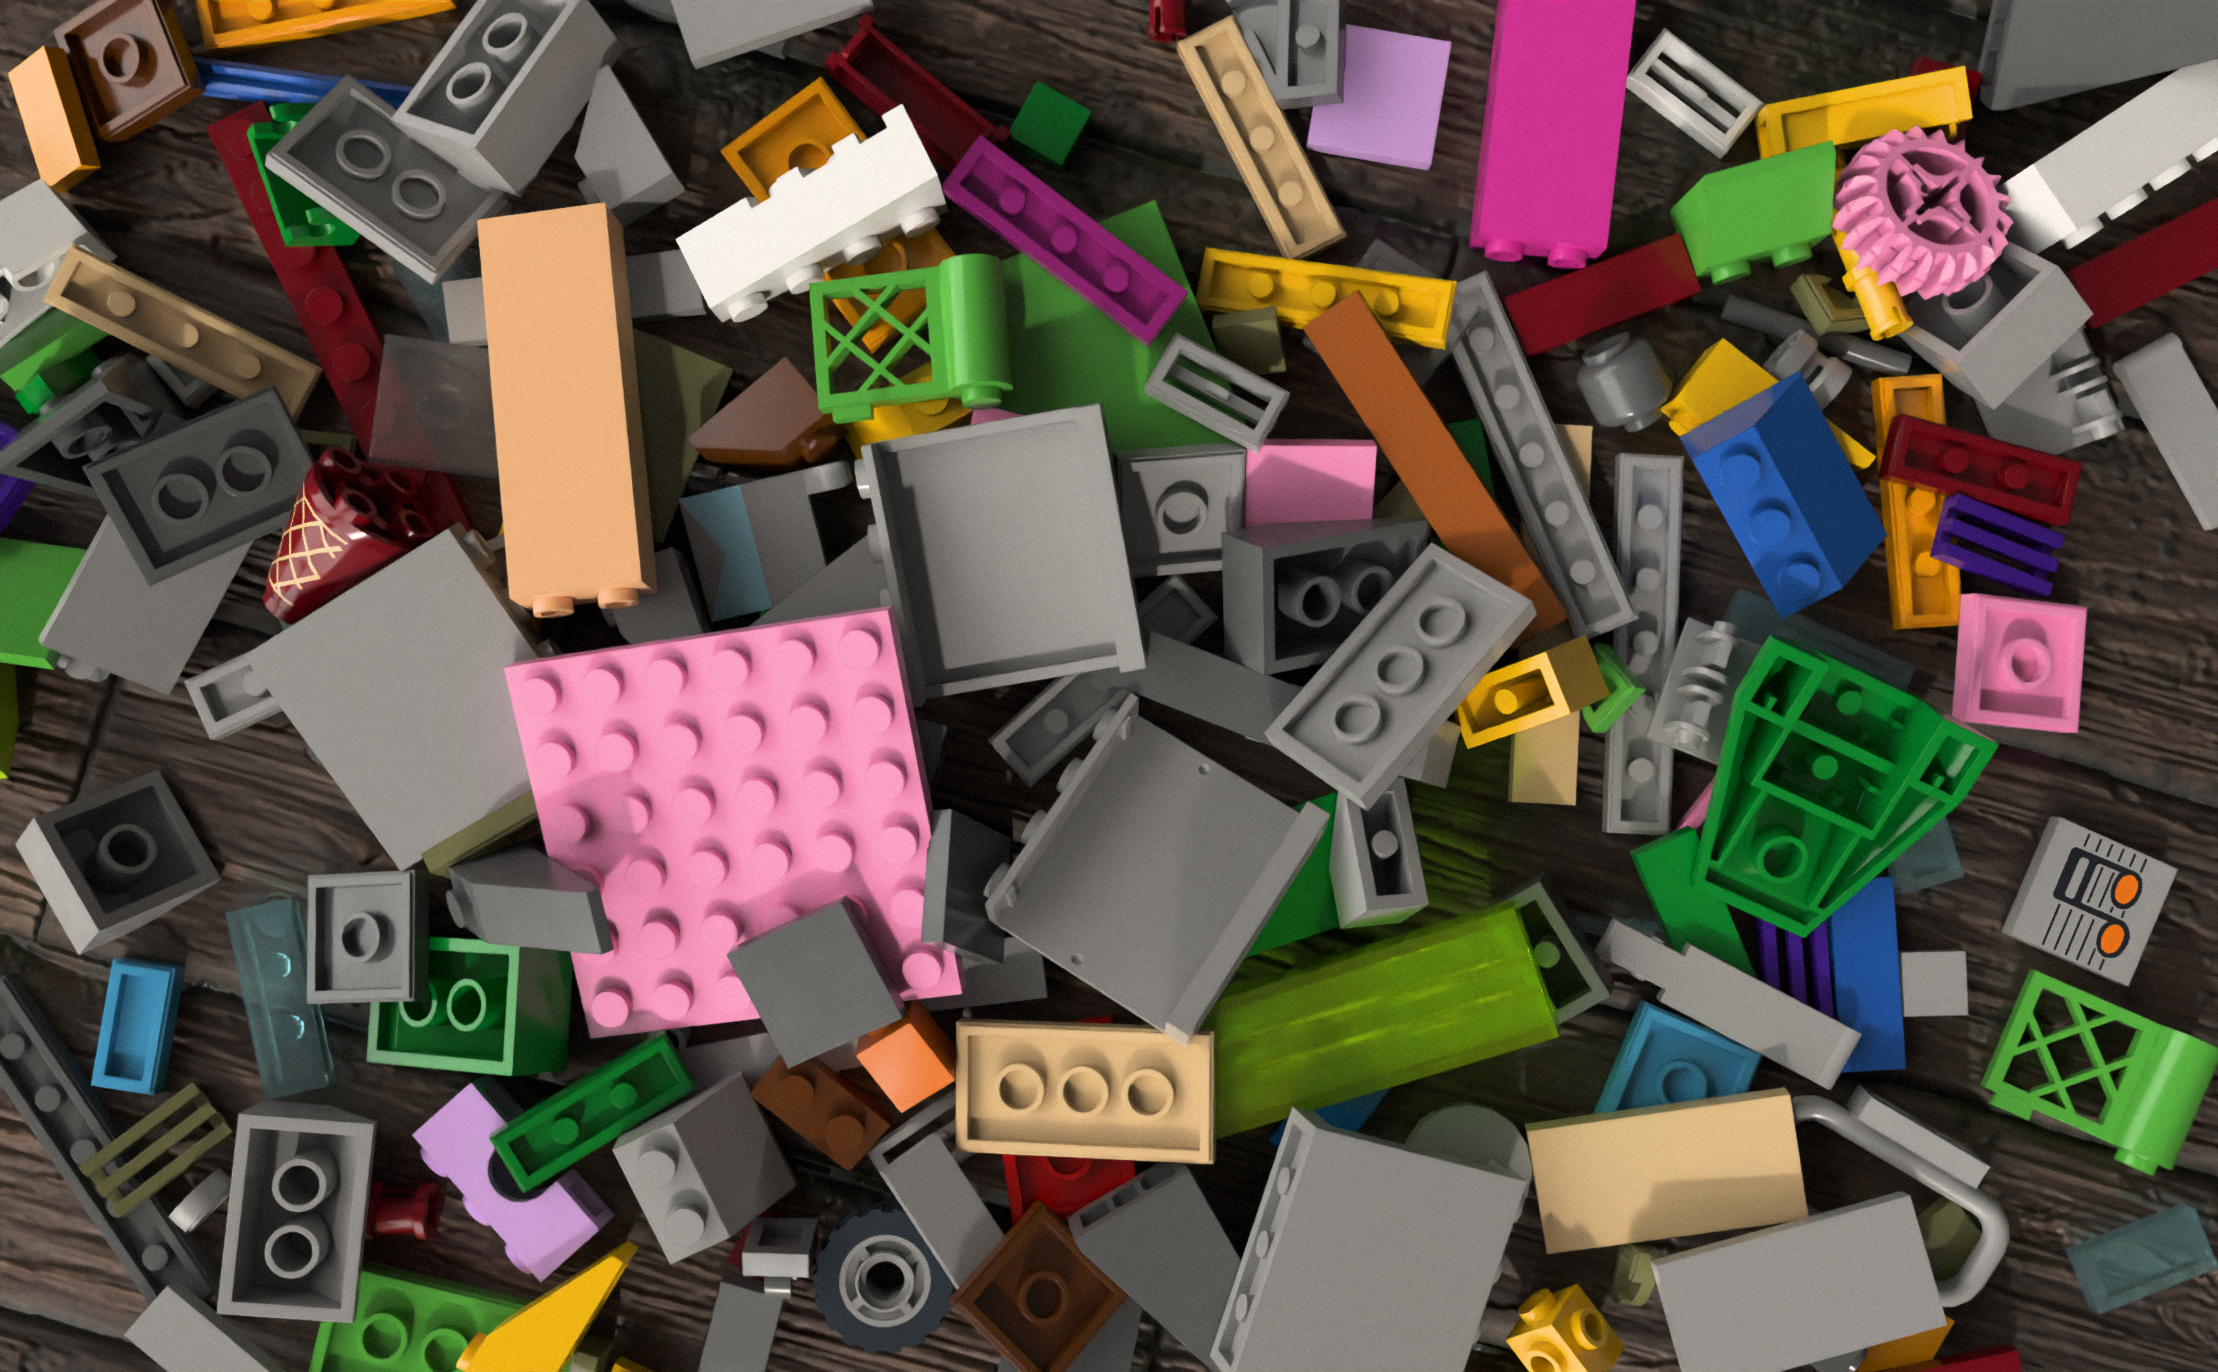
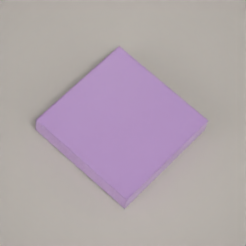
(1389, 99)

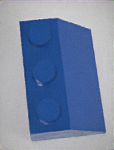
(1787, 493)

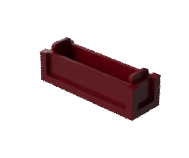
(887, 77)

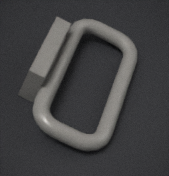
(1928, 1158)

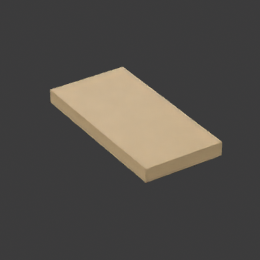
(1085, 1091)
(1667, 1171)

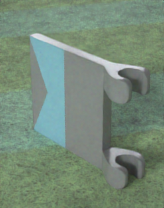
(759, 538)

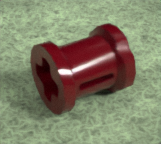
(403, 1210)

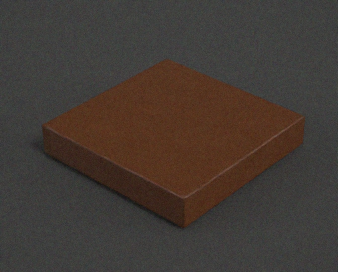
(129, 65)
(1038, 1295)

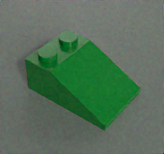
(485, 1011)

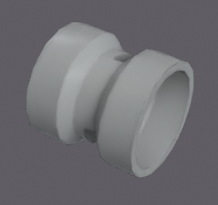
(1822, 374)

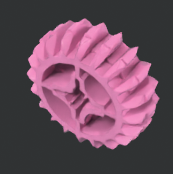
(1929, 251)

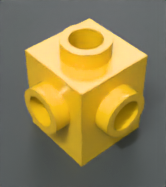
(1563, 1333)

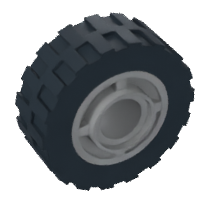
(859, 1308)

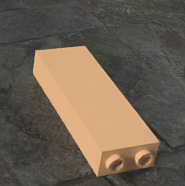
(566, 410)

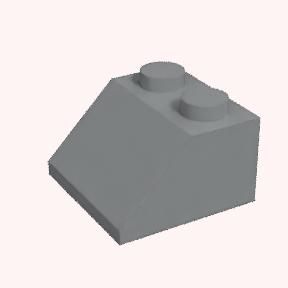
(1996, 327)
(116, 860)
(704, 1166)

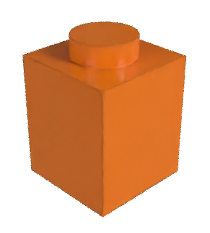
(909, 1057)

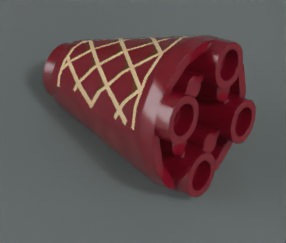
(341, 532)

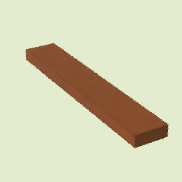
(1429, 455)

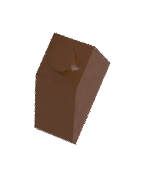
(770, 426)

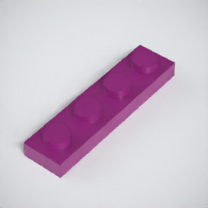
(1064, 241)

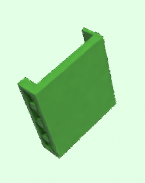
(1077, 356)

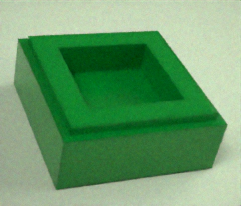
(1050, 126)

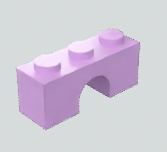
(538, 1226)

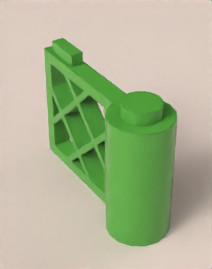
(965, 335)
(2148, 1102)

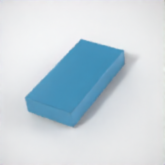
(138, 1025)

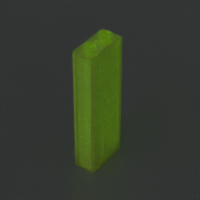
(1378, 1017)

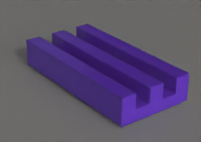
(2037, 559)
(1817, 962)

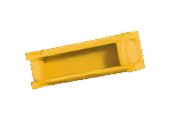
(1866, 113)

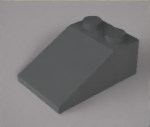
(92, 422)
(1308, 585)

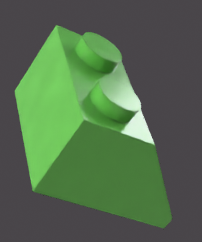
(1758, 213)

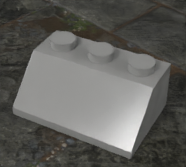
(509, 87)
(297, 1212)

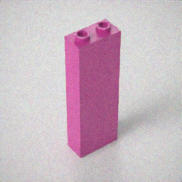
(1552, 130)

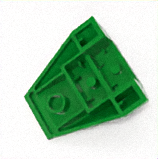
(1825, 784)

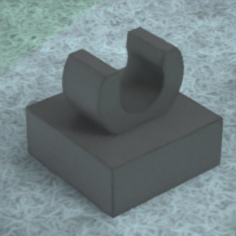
(780, 1252)

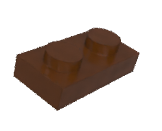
(822, 1108)

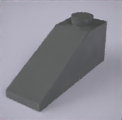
(528, 902)

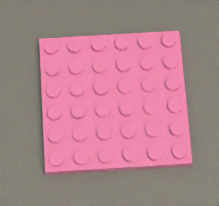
(726, 795)

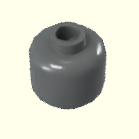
(1624, 382)

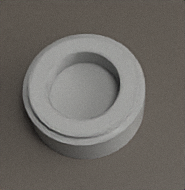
(202, 1201)

